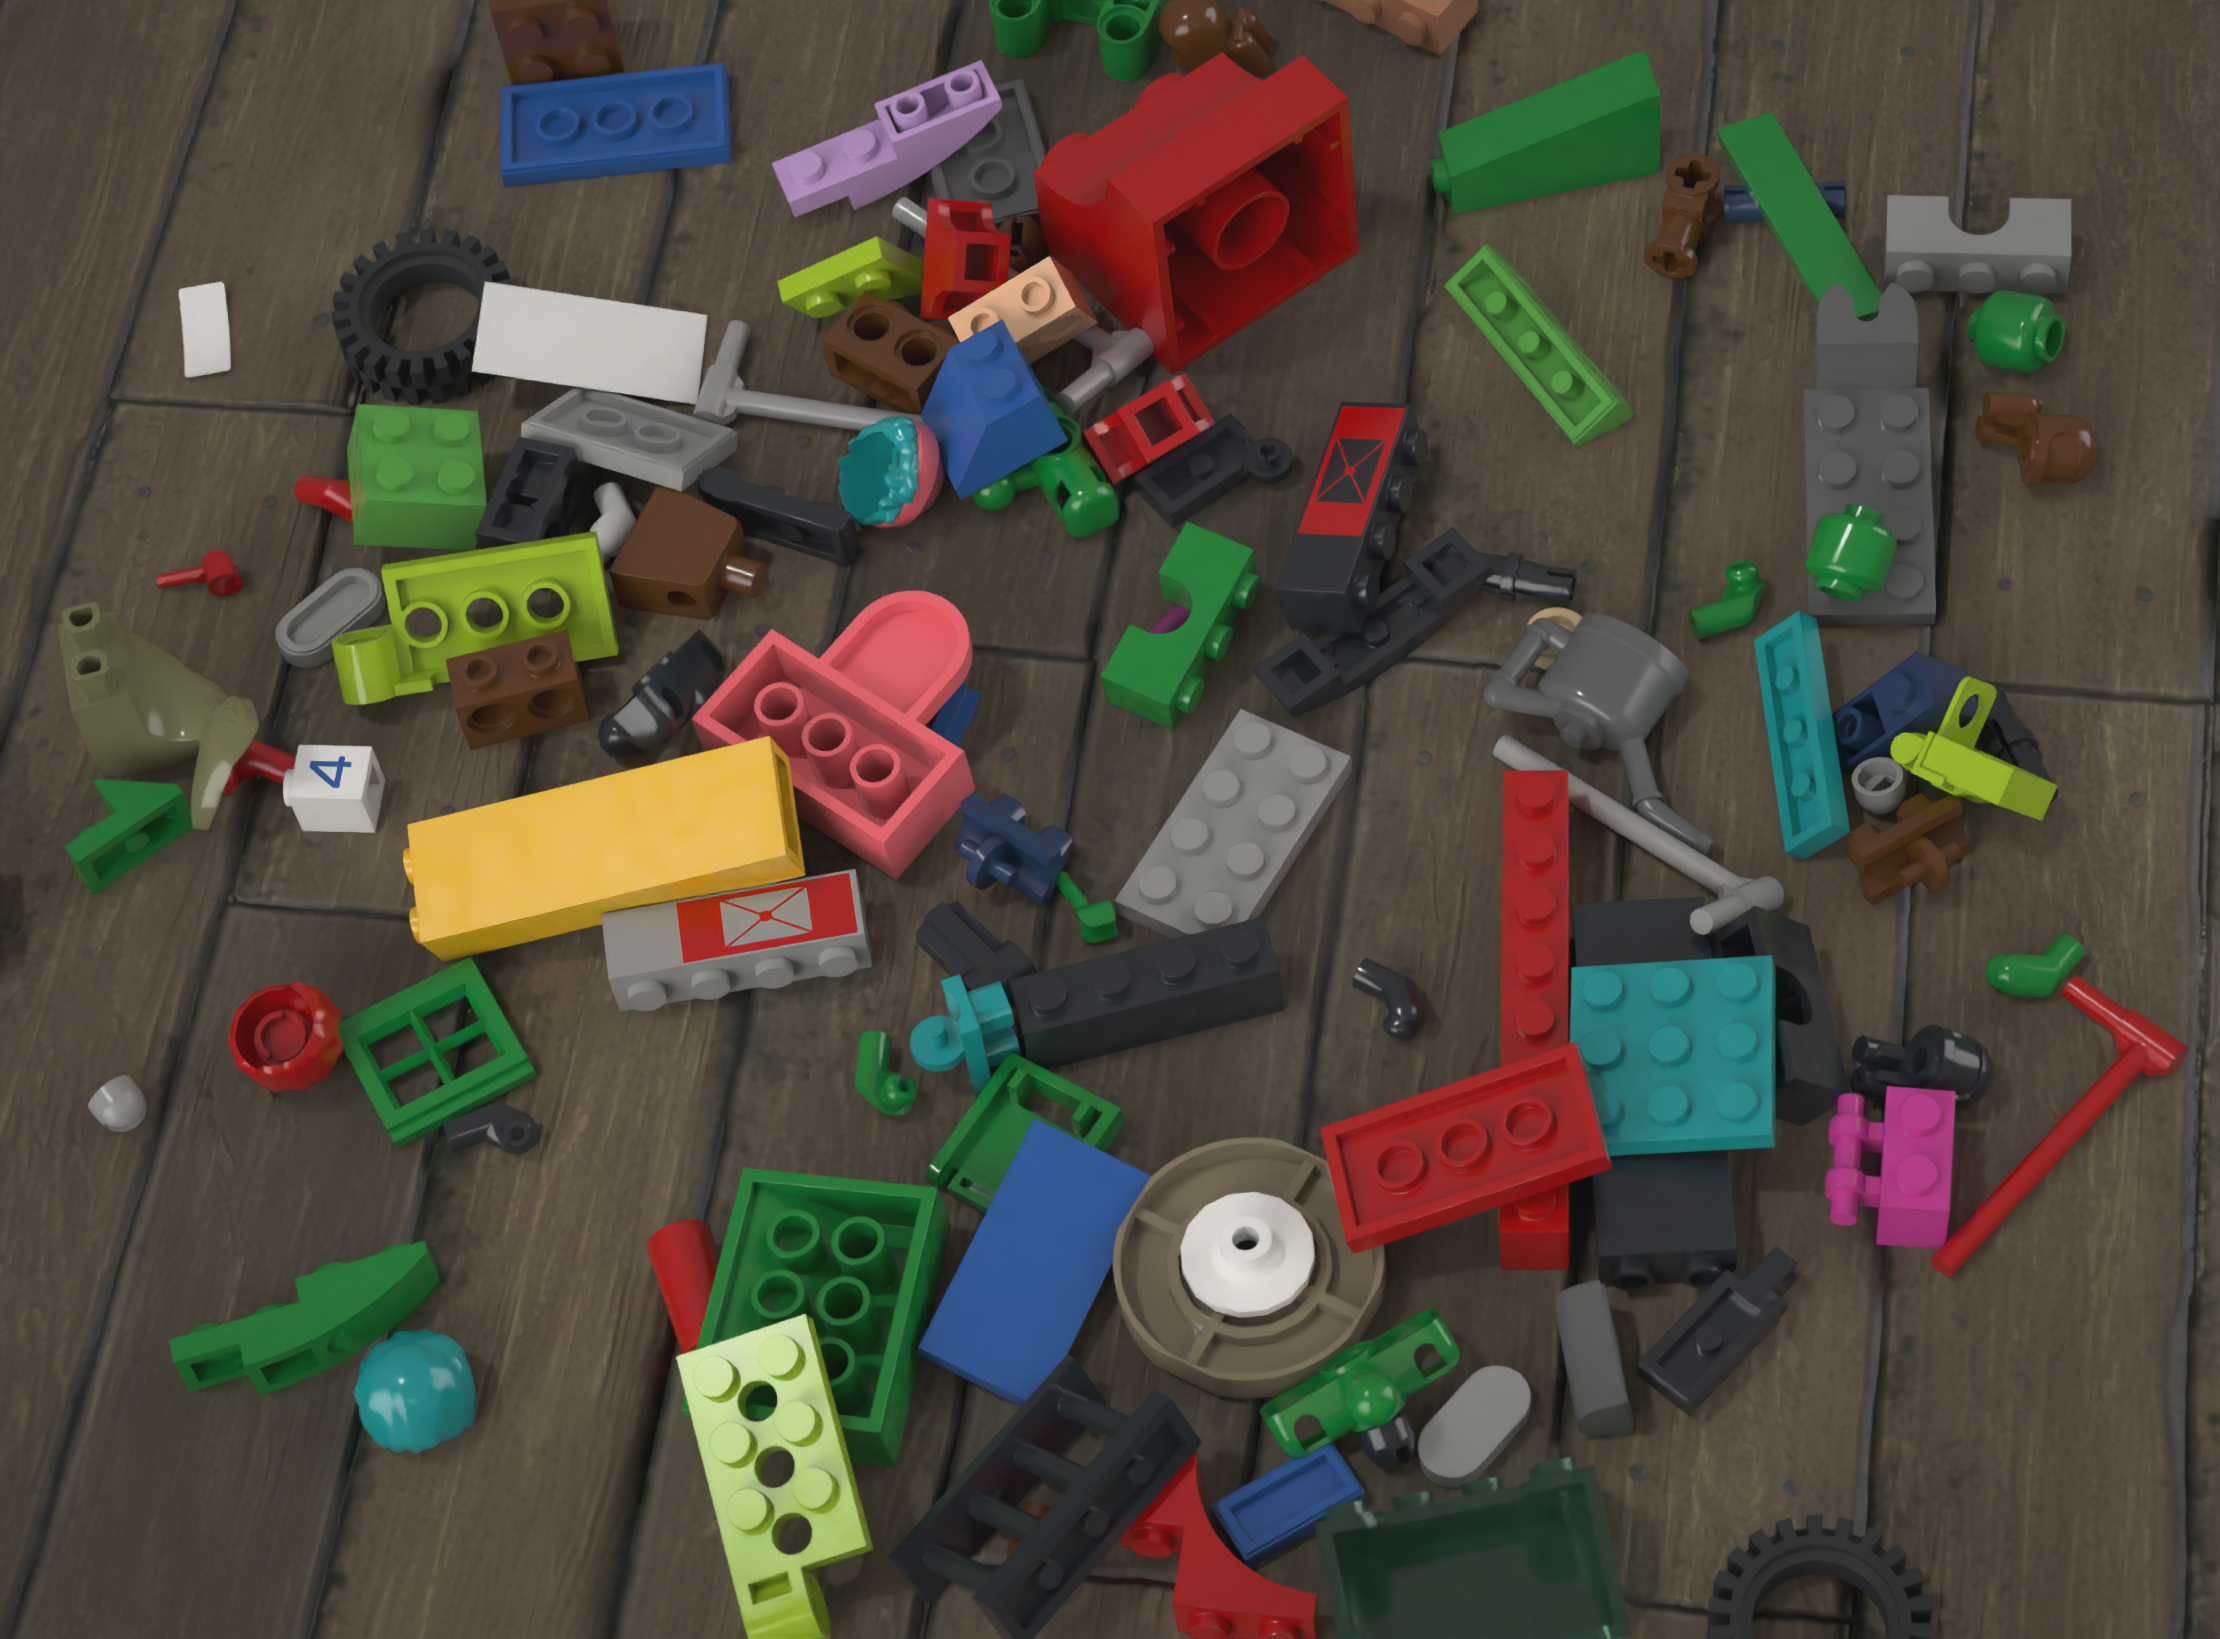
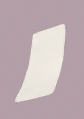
(205, 329)

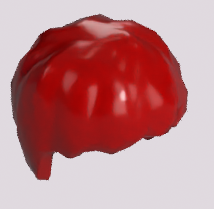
(286, 1037)

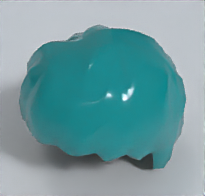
(416, 1391)

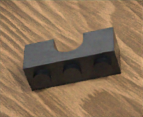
(1806, 1046)

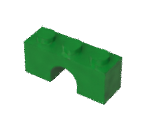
(1164, 672)

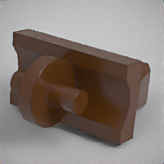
(1912, 850)

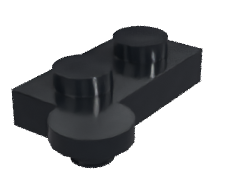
(1211, 468)

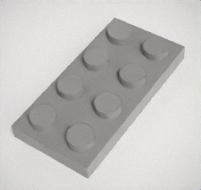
(1234, 830)

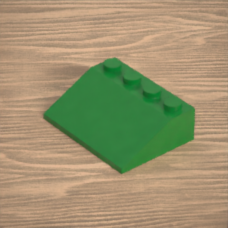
(855, 1262)

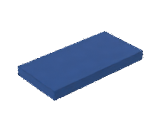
(615, 125)
(1033, 1264)

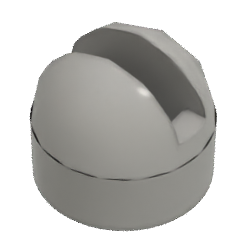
(1872, 781)
(119, 1104)

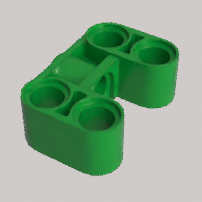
(1125, 29)

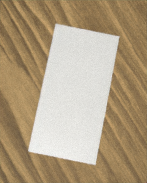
(590, 343)

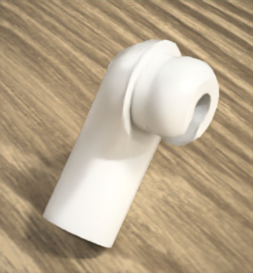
(615, 520)

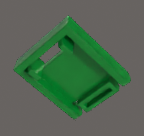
(997, 1123)

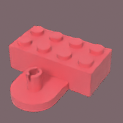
(859, 723)

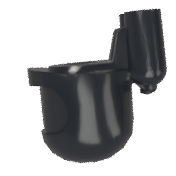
(1932, 1061)

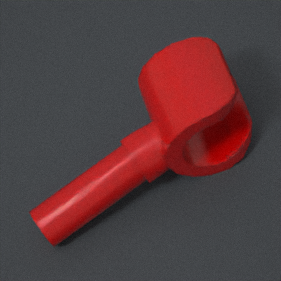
(217, 570)

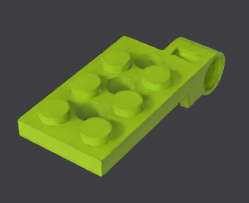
(396, 662)
(775, 1588)

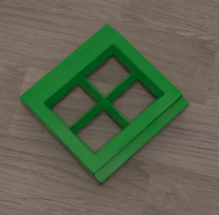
(456, 1095)

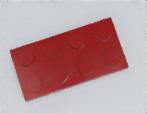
(1465, 1148)

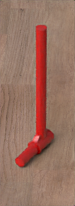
(2140, 1048)

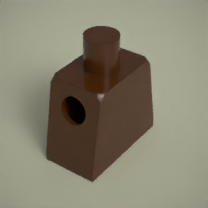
(684, 559)

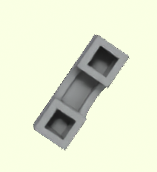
(1934, 255)

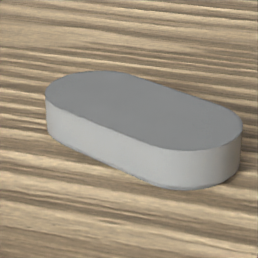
(340, 605)
(1474, 1426)

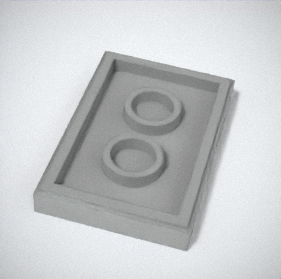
(632, 436)

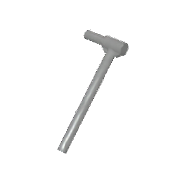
(1111, 355)
(725, 395)
(1734, 893)

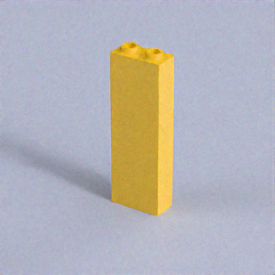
(603, 848)

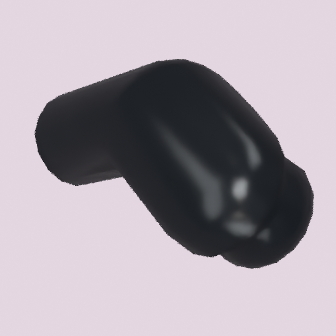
(1400, 997)

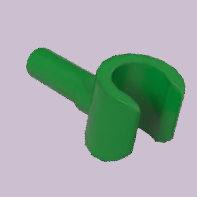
(1094, 920)

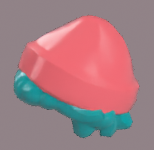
(891, 472)

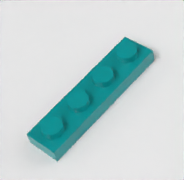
(1801, 736)

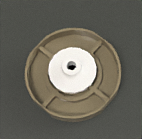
(1243, 1269)

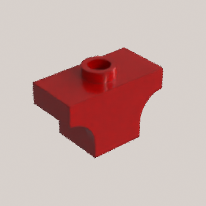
(961, 256)
(1147, 428)

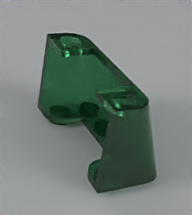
(1478, 1564)

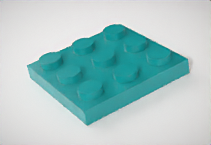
(1679, 1052)

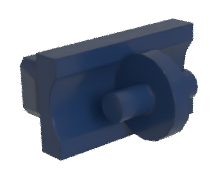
(1007, 851)

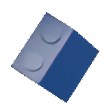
(989, 411)

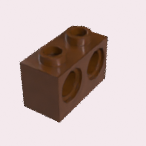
(887, 352)
(518, 689)

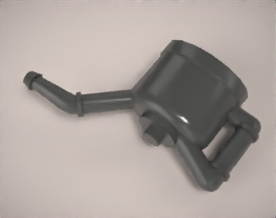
(1602, 694)

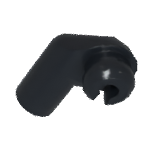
(495, 1125)

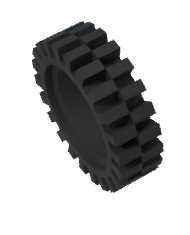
(392, 274)
(1818, 1552)

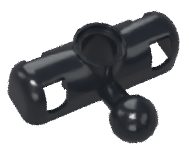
(664, 699)

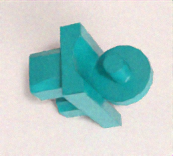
(975, 1030)

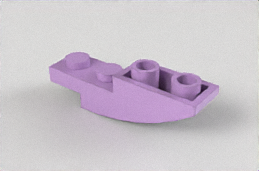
(906, 141)

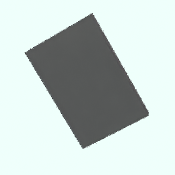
(997, 161)

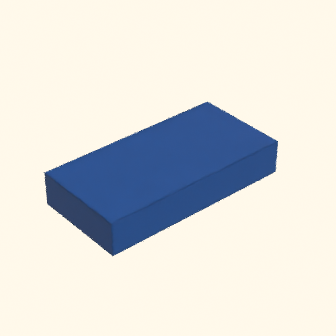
(1285, 1504)

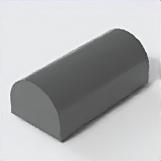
(1593, 1360)

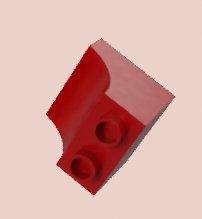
(1205, 202)

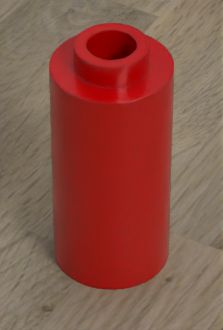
(685, 1269)

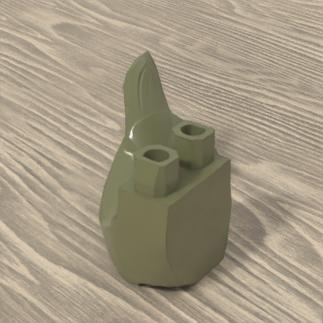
(149, 708)

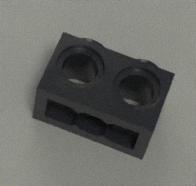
(534, 495)

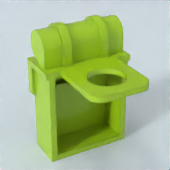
(1965, 771)

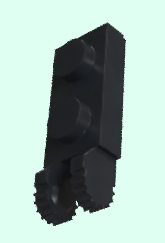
(781, 518)

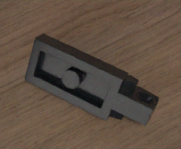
(1718, 1331)

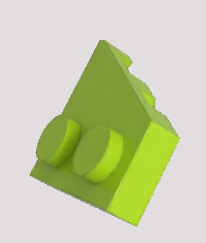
(842, 278)

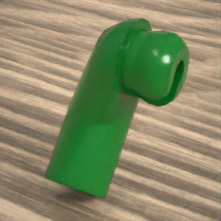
(1737, 604)
(2035, 974)
(876, 1081)

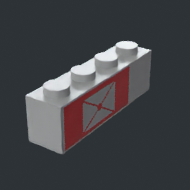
(736, 941)

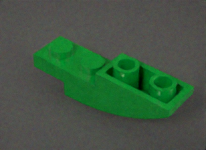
(336, 1316)

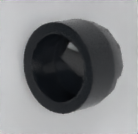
(1388, 1441)

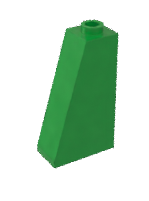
(1556, 140)

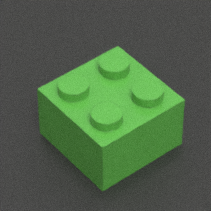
(416, 477)

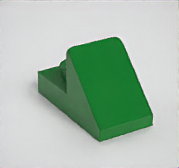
(139, 825)

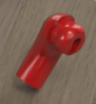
(326, 493)
(259, 760)

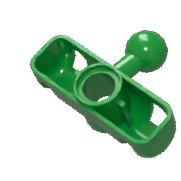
(1060, 472)
(1362, 1384)

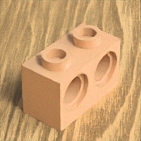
(1038, 306)

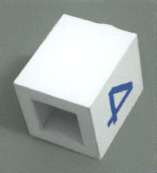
(335, 788)

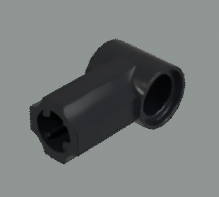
(970, 950)

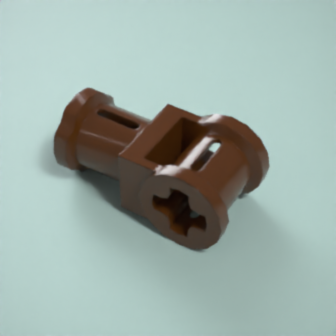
(1687, 215)

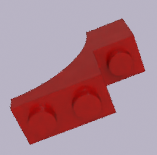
(1214, 1589)

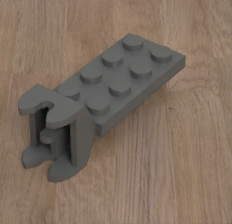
(1871, 449)

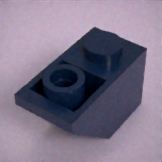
(1904, 700)

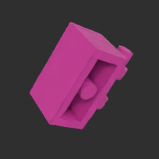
(1914, 1165)

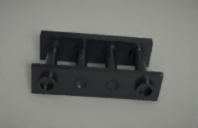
(1078, 1528)

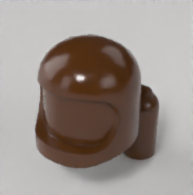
(1203, 30)
(2046, 444)

